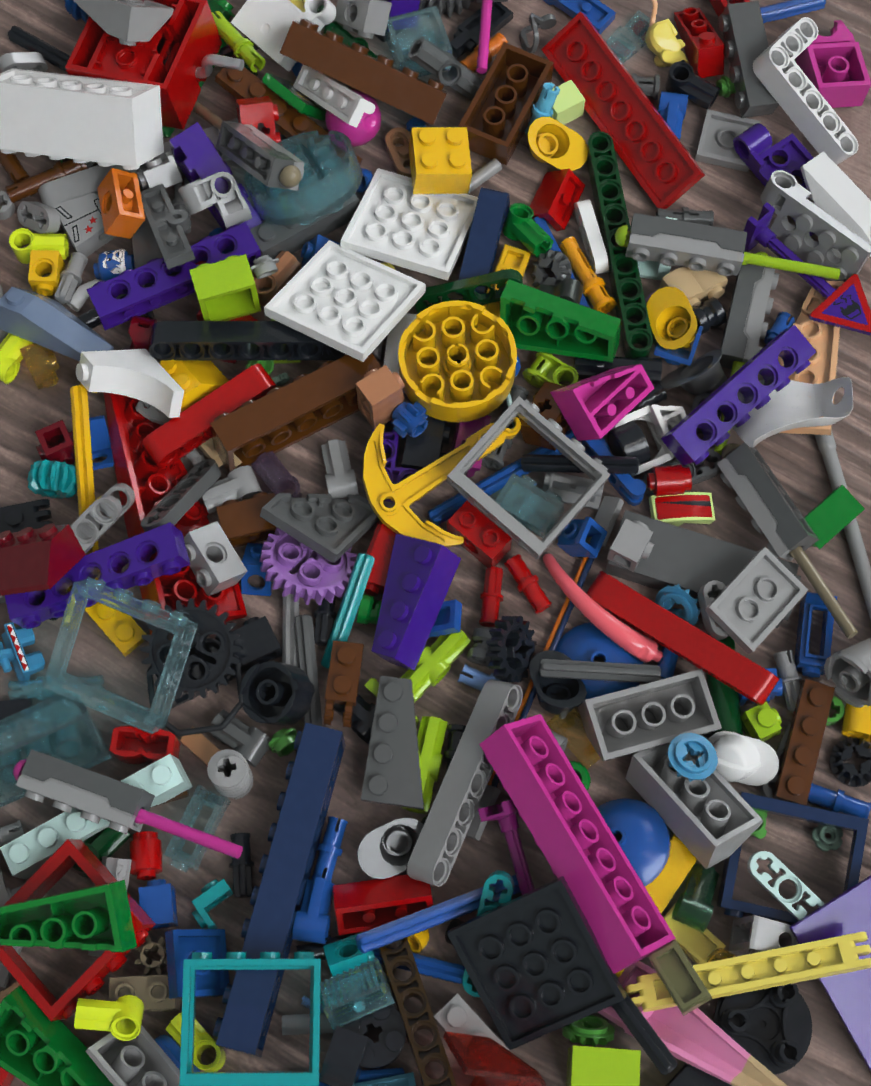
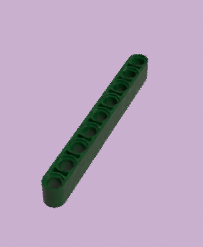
(615, 209)

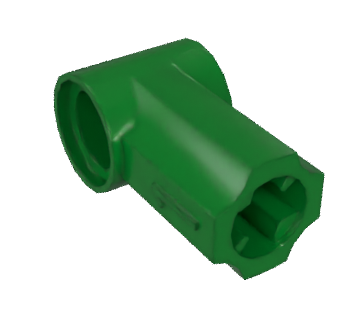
(522, 228)

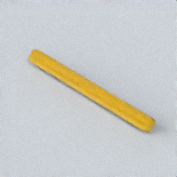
(82, 450)

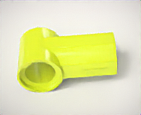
(37, 241)
(11, 357)
(119, 1017)
(202, 1041)

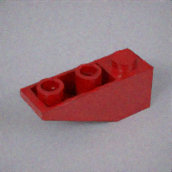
(702, 43)

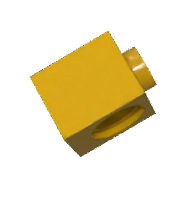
(41, 263)

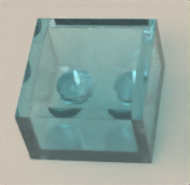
(407, 27)

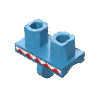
(23, 664)

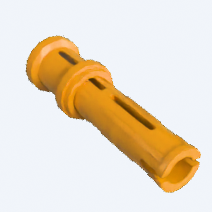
(593, 286)

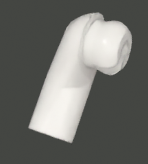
(81, 295)

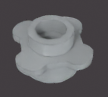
(264, 266)

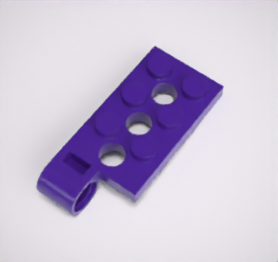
(756, 152)

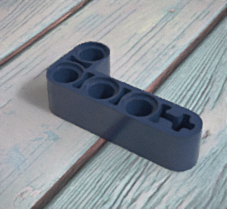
(484, 235)

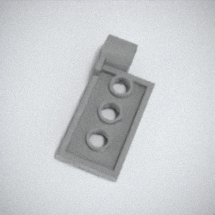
(791, 199)

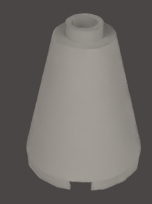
(851, 673)

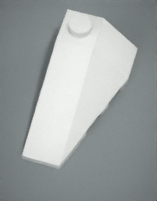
(838, 196)

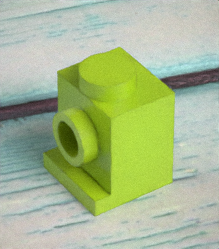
(761, 722)

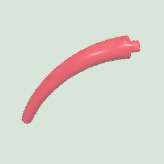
(621, 634)

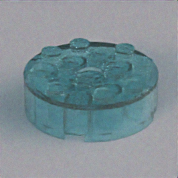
(327, 183)

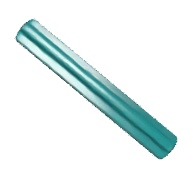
(350, 603)

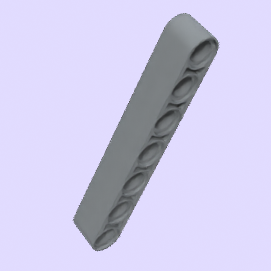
(462, 786)

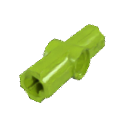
(436, 662)
(430, 743)

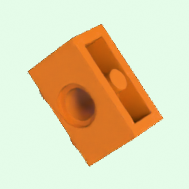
(121, 203)

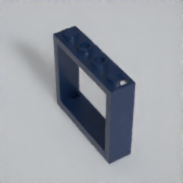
(801, 812)

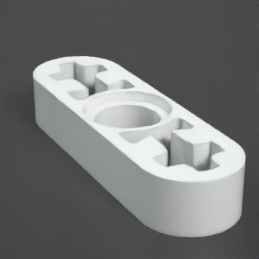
(591, 236)

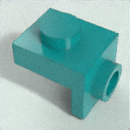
(211, 896)

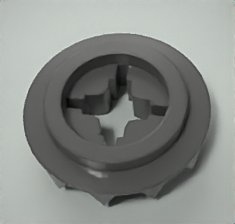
(557, 263)

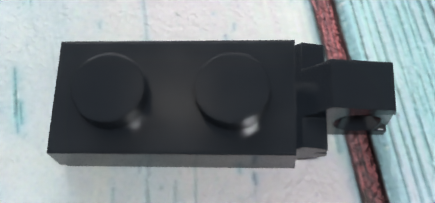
(468, 32)

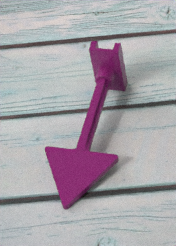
(506, 815)

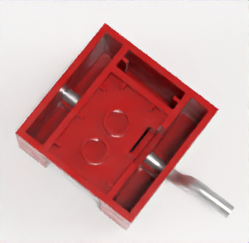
(173, 58)

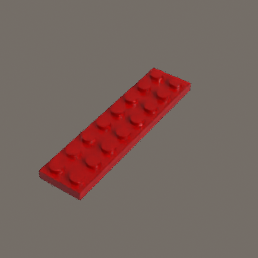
(623, 112)

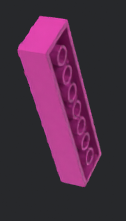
(576, 841)

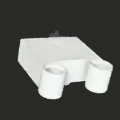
(269, 21)

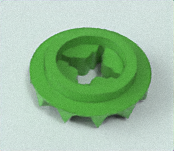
(589, 1031)

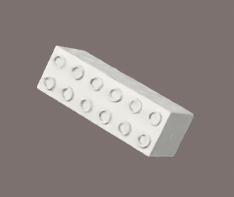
(80, 118)

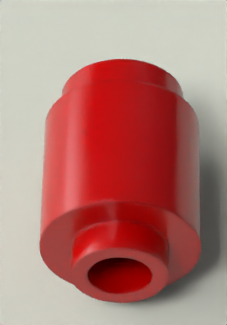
(669, 480)
(146, 855)

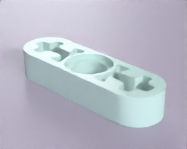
(763, 877)

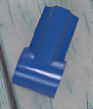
(673, 110)
(313, 920)

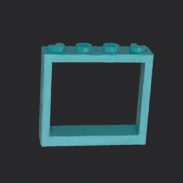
(238, 961)

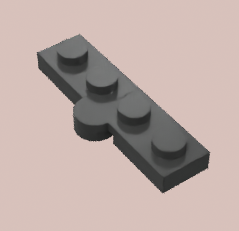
(168, 226)

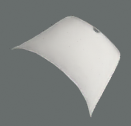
(794, 409)

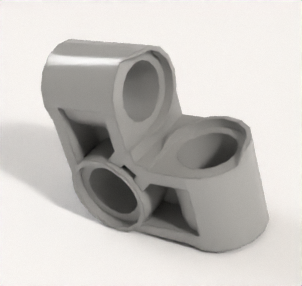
(202, 195)

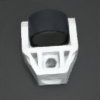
(630, 440)

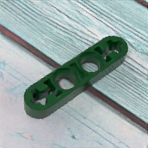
(466, 288)

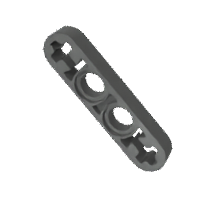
(183, 495)

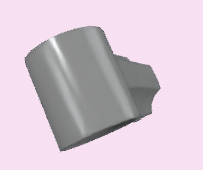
(339, 476)
(238, 485)

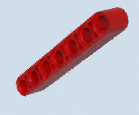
(683, 638)

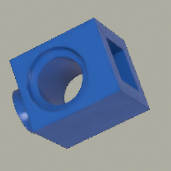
(159, 903)

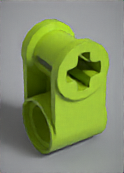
(549, 369)

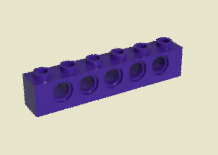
(165, 287)
(682, 438)
(109, 561)

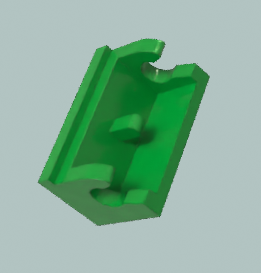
(833, 515)

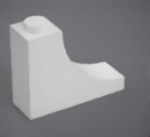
(132, 375)

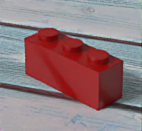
(378, 901)

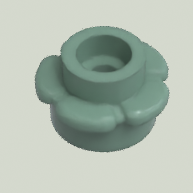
(822, 842)

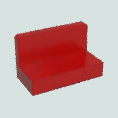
(557, 197)

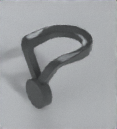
(545, 22)

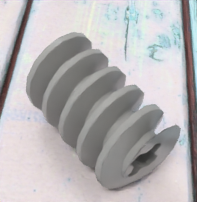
(241, 776)

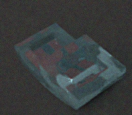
(631, 38)

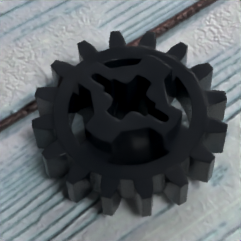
(511, 648)

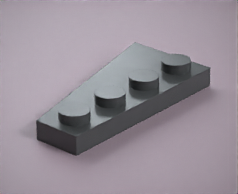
(393, 752)

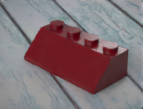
(37, 557)

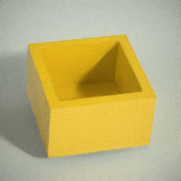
(440, 160)

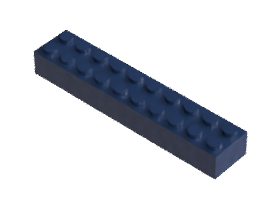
(282, 888)

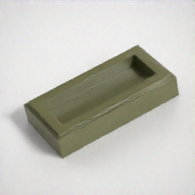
(679, 977)

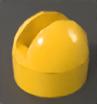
(418, 941)

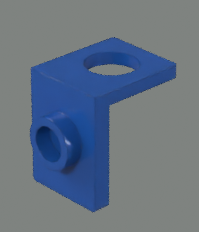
(679, 356)
(100, 442)
(252, 564)

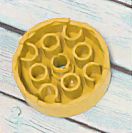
(462, 333)

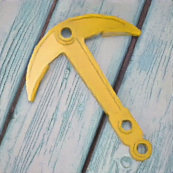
(408, 491)

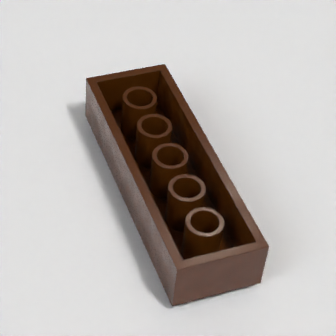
(363, 72)
(290, 411)

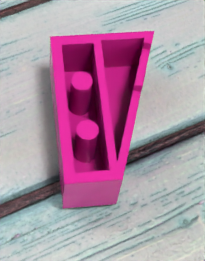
(602, 400)

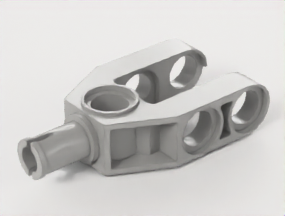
(92, 524)

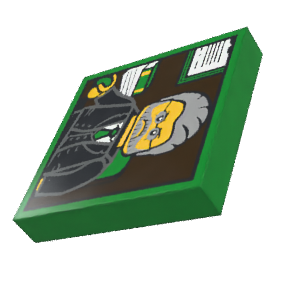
(294, 97)

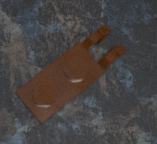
(343, 680)

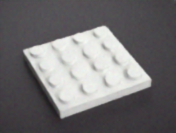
(410, 228)
(345, 300)

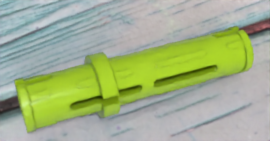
(241, 46)

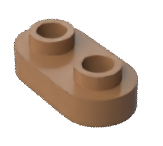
(399, 155)

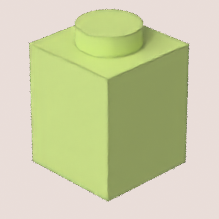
(568, 104)

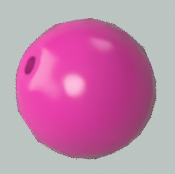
(366, 129)

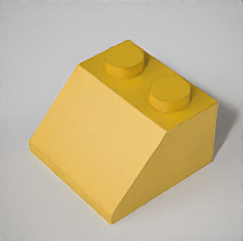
(195, 377)

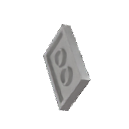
(756, 600)

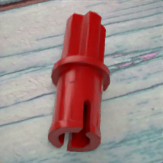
(491, 596)

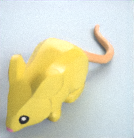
(663, 42)

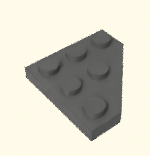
(321, 521)

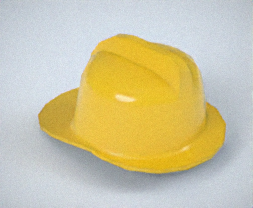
(556, 144)
(672, 318)

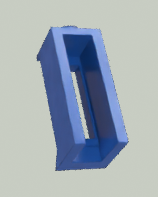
(811, 664)

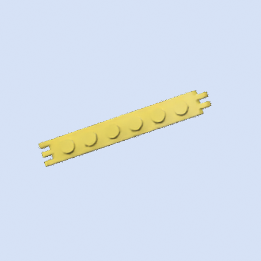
(763, 970)

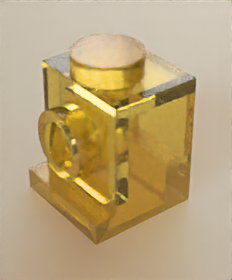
(41, 365)

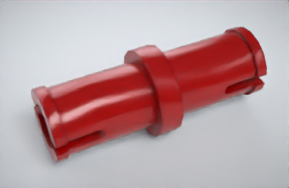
(527, 584)

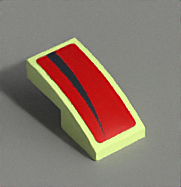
(683, 508)

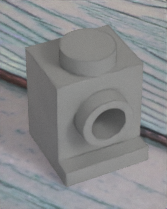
(160, 172)

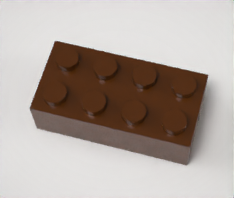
(504, 102)

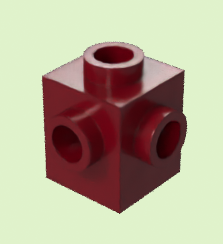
(56, 443)

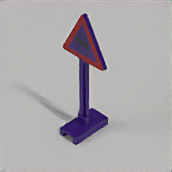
(843, 306)

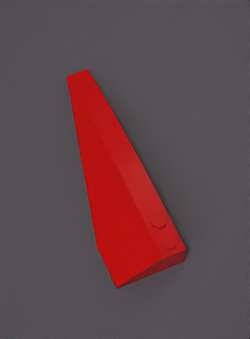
(150, 486)

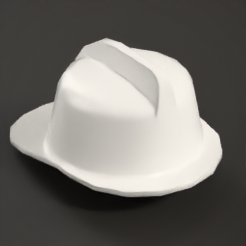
(744, 758)

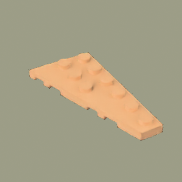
(825, 341)

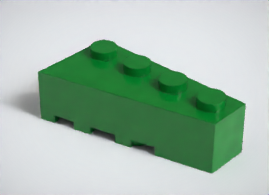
(557, 325)
(76, 919)
(42, 1049)

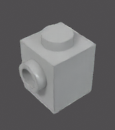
(631, 545)

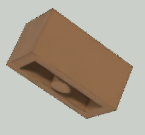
(199, 747)

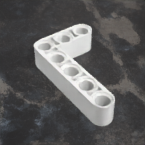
(799, 96)

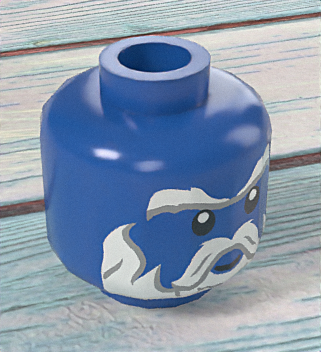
(112, 264)

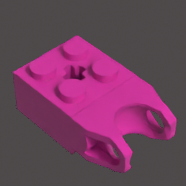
(836, 67)

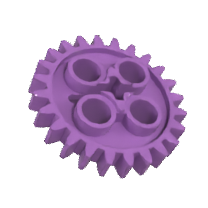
(303, 570)

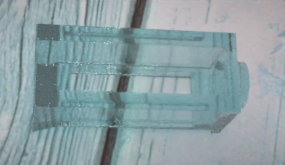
(200, 797)

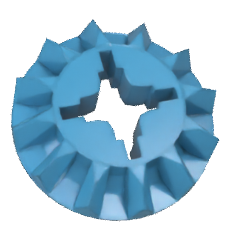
(674, 594)
(695, 745)

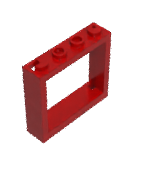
(68, 854)

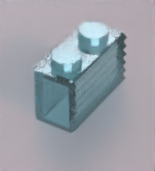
(355, 993)

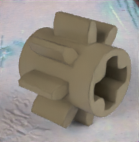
(145, 960)

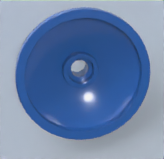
(588, 642)
(643, 835)

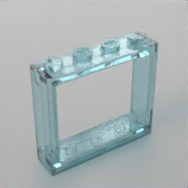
(98, 698)

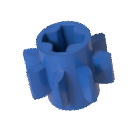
(410, 419)

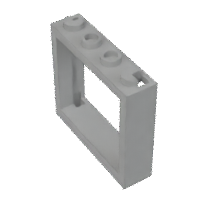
(552, 433)

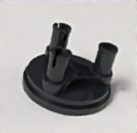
(768, 1024)

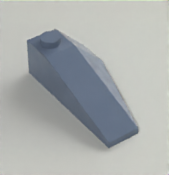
(47, 324)

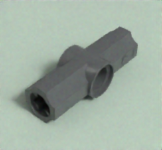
(435, 60)

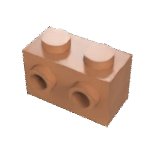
(379, 395)

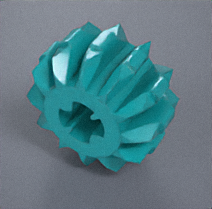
(52, 479)

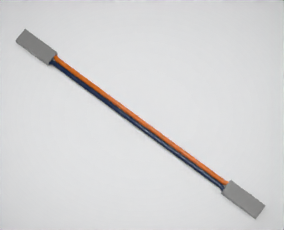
(606, 518)

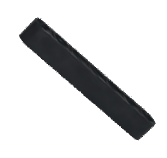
(235, 341)

